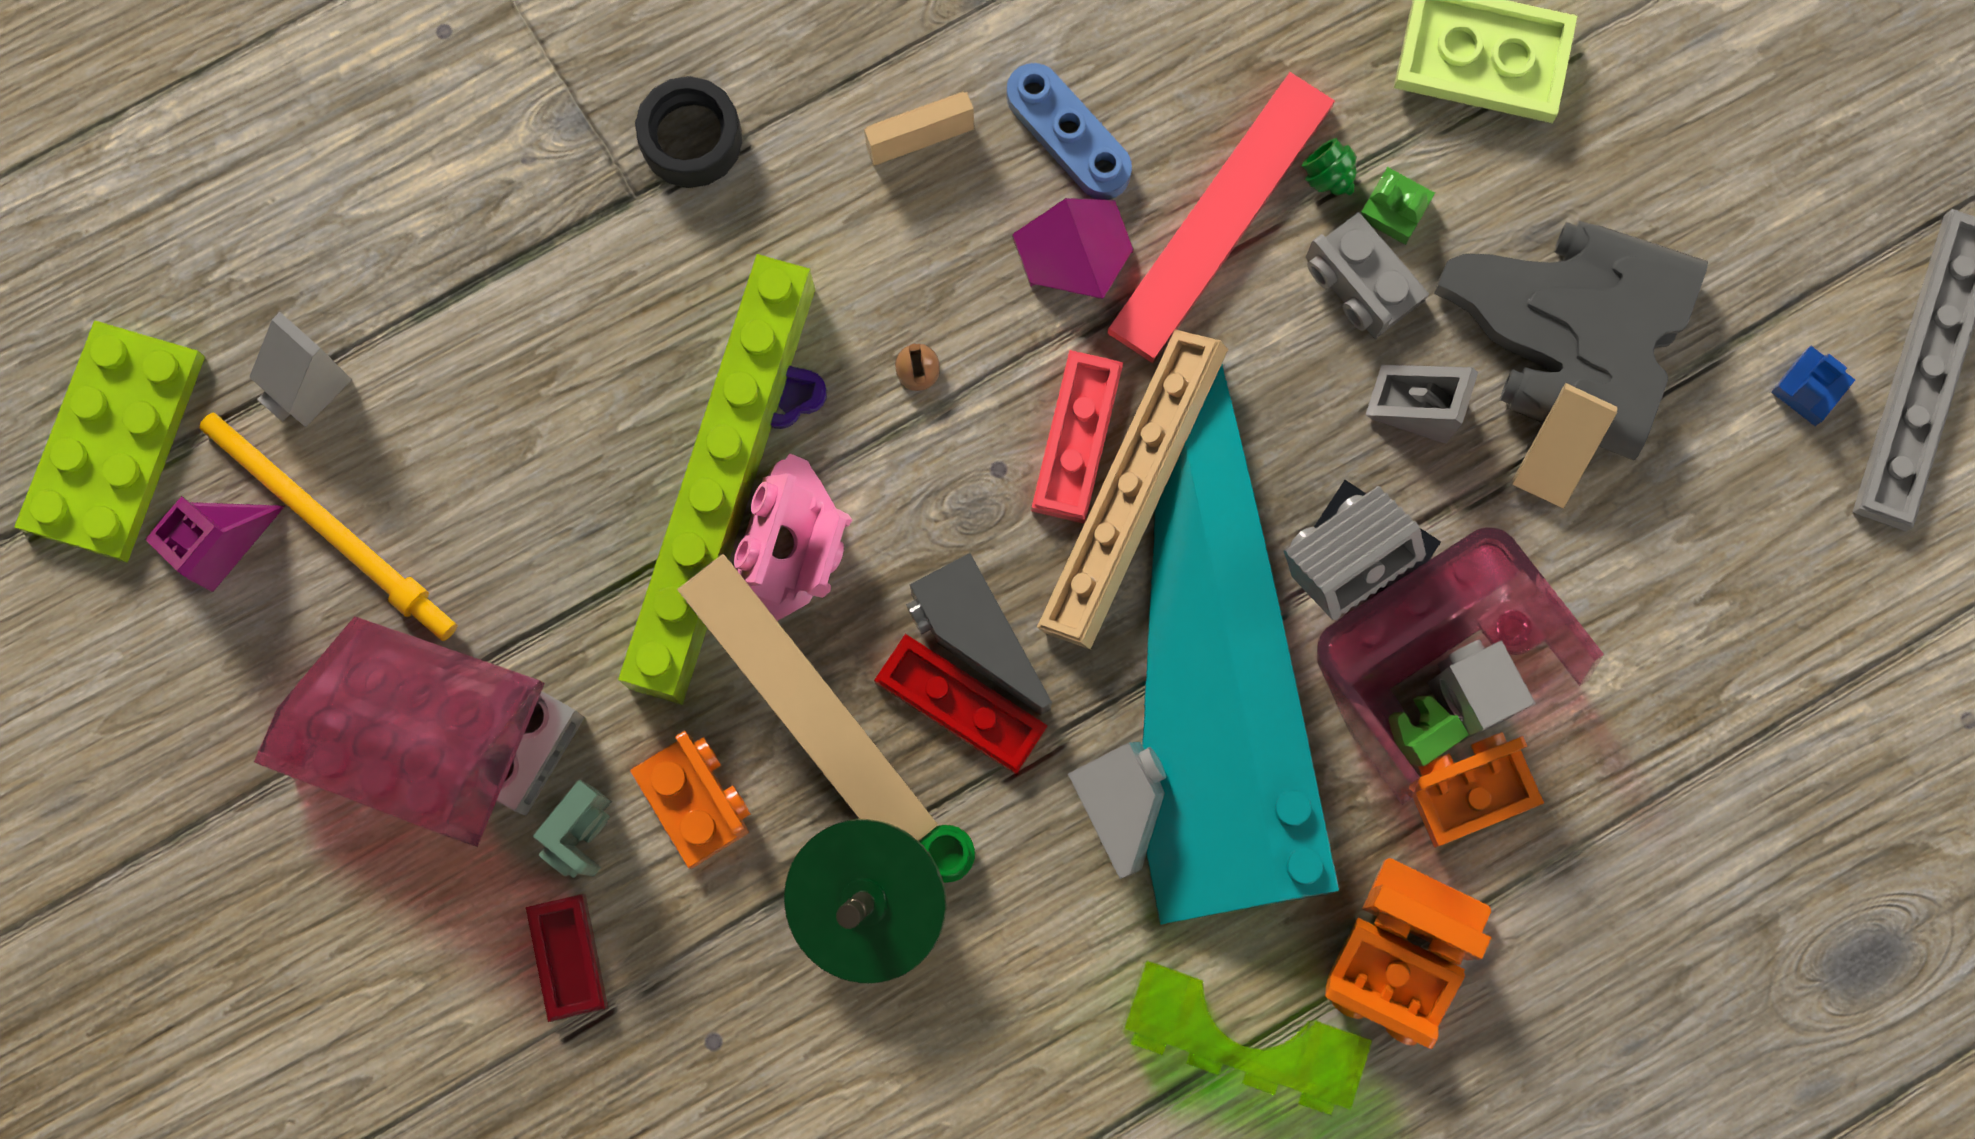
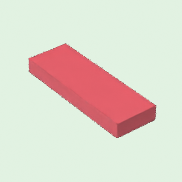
(1077, 437)

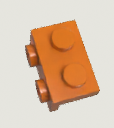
(1476, 790)
(1429, 909)
(1392, 984)

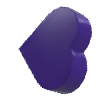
(802, 394)

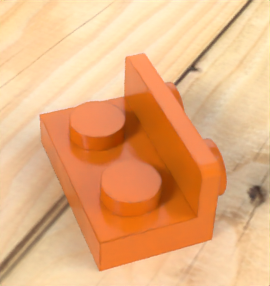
(691, 800)

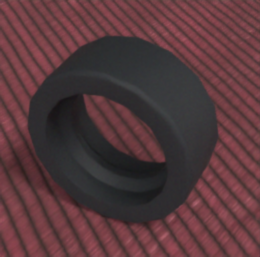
(681, 93)

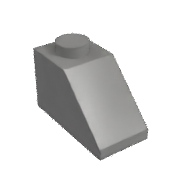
(295, 373)
(1122, 802)

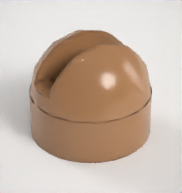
(905, 371)

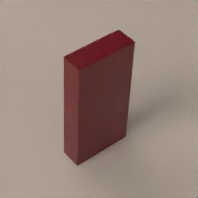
(566, 957)

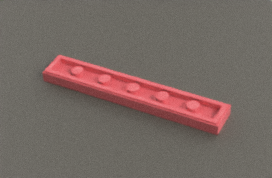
(1220, 217)

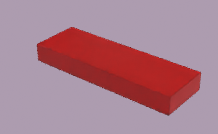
(961, 704)

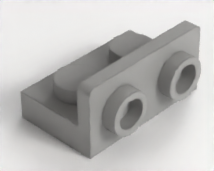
(1365, 276)

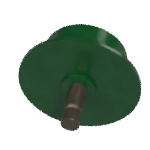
(865, 901)

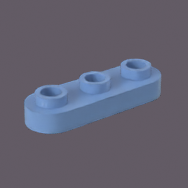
(1073, 151)

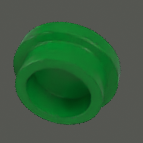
(951, 851)

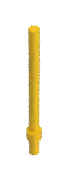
(403, 593)

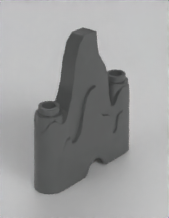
(1583, 321)

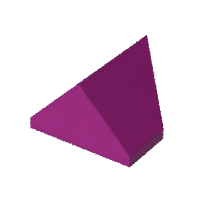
(1075, 246)
(209, 538)

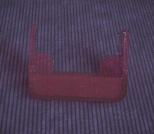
(1468, 588)

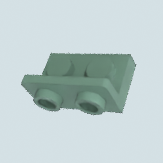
(574, 819)

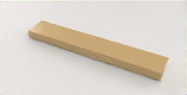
(1132, 488)
(802, 699)

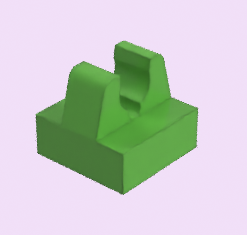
(1397, 205)
(1433, 734)

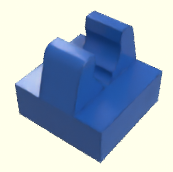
(1813, 385)

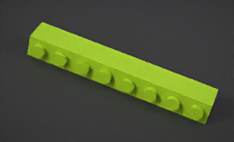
(719, 474)

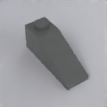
(972, 627)

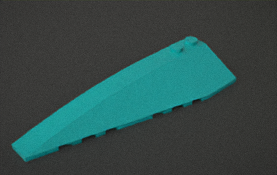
(1223, 697)

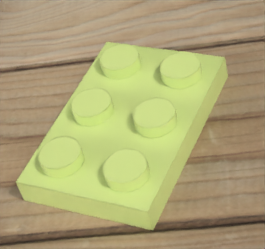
(1488, 55)

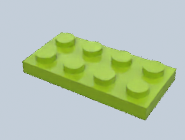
(110, 441)

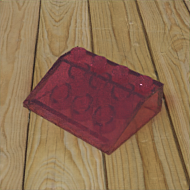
(404, 728)

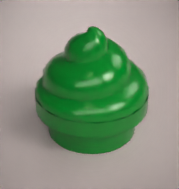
(1331, 168)

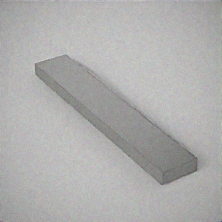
(1923, 380)

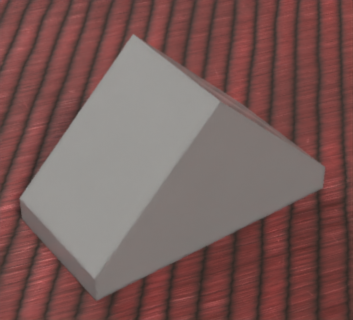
(1422, 399)

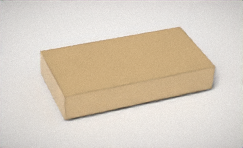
(919, 128)
(1564, 445)

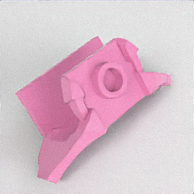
(798, 501)

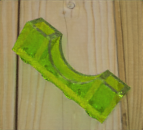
(1316, 1061)

